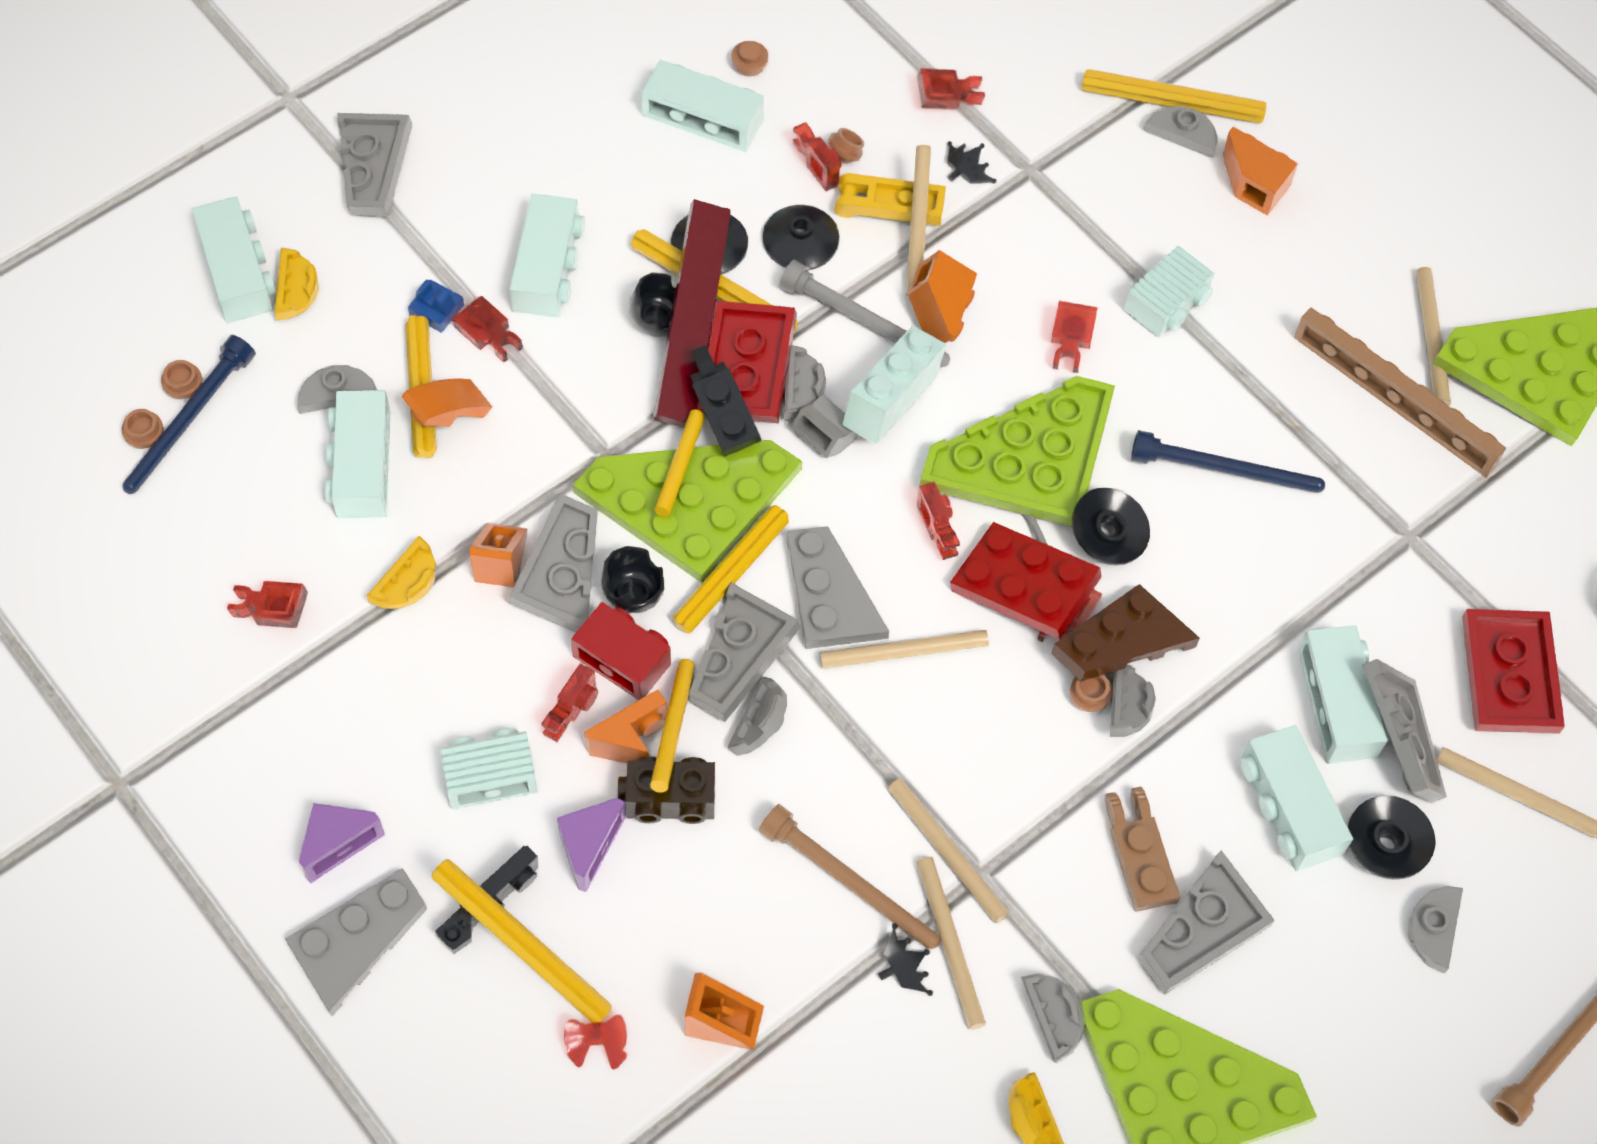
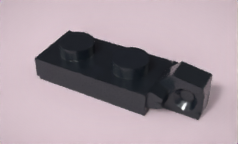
(723, 404)
(513, 875)

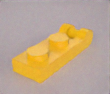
(885, 198)

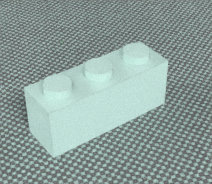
(702, 105)
(546, 255)
(234, 259)
(893, 384)
(359, 454)
(1342, 695)
(1295, 798)

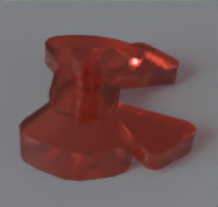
(611, 1034)

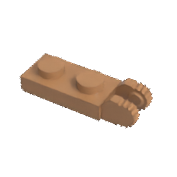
(1141, 853)

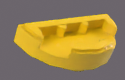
(295, 285)
(407, 578)
(1031, 1113)

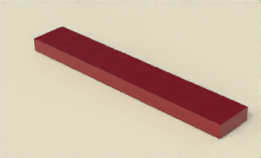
(691, 309)

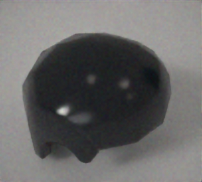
(653, 303)
(632, 579)

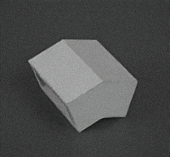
(823, 428)

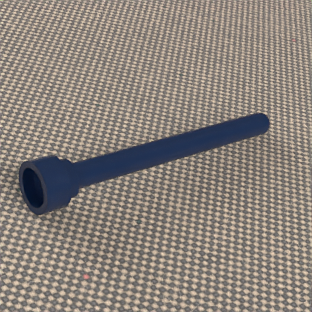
(234, 355)
(1150, 448)

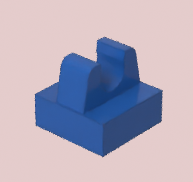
(436, 304)

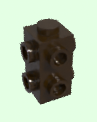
(688, 796)

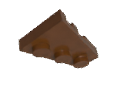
(1123, 633)

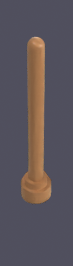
(782, 827)
(1516, 1101)

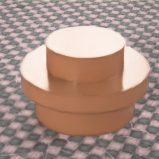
(749, 58)
(847, 144)
(181, 379)
(141, 428)
(1091, 694)

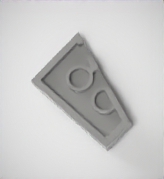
(829, 593)
(352, 938)

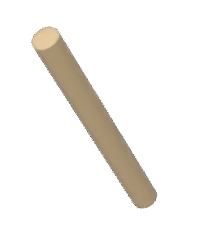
(918, 212)
(1432, 332)
(904, 649)
(1518, 791)
(948, 851)
(951, 943)

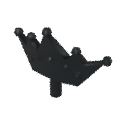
(968, 164)
(904, 963)

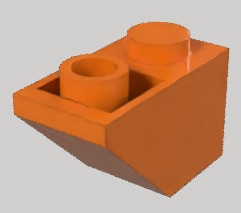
(1257, 171)
(941, 295)

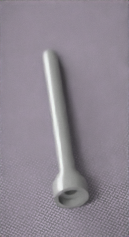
(799, 280)

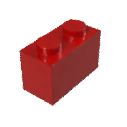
(622, 650)

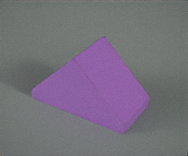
(336, 836)
(588, 837)

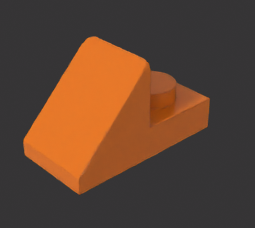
(619, 734)

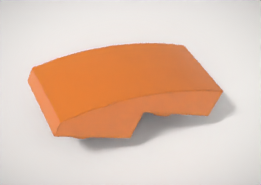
(444, 400)

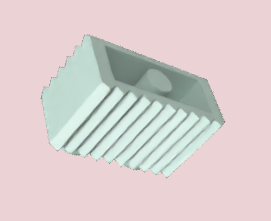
(1169, 291)
(488, 768)

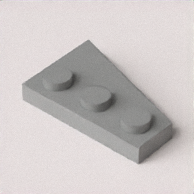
(373, 159)
(559, 568)
(742, 649)
(1408, 729)
(1205, 927)

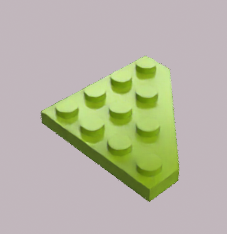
(1532, 366)
(1030, 457)
(713, 505)
(1186, 1082)

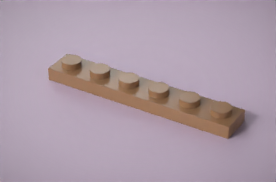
(1399, 392)

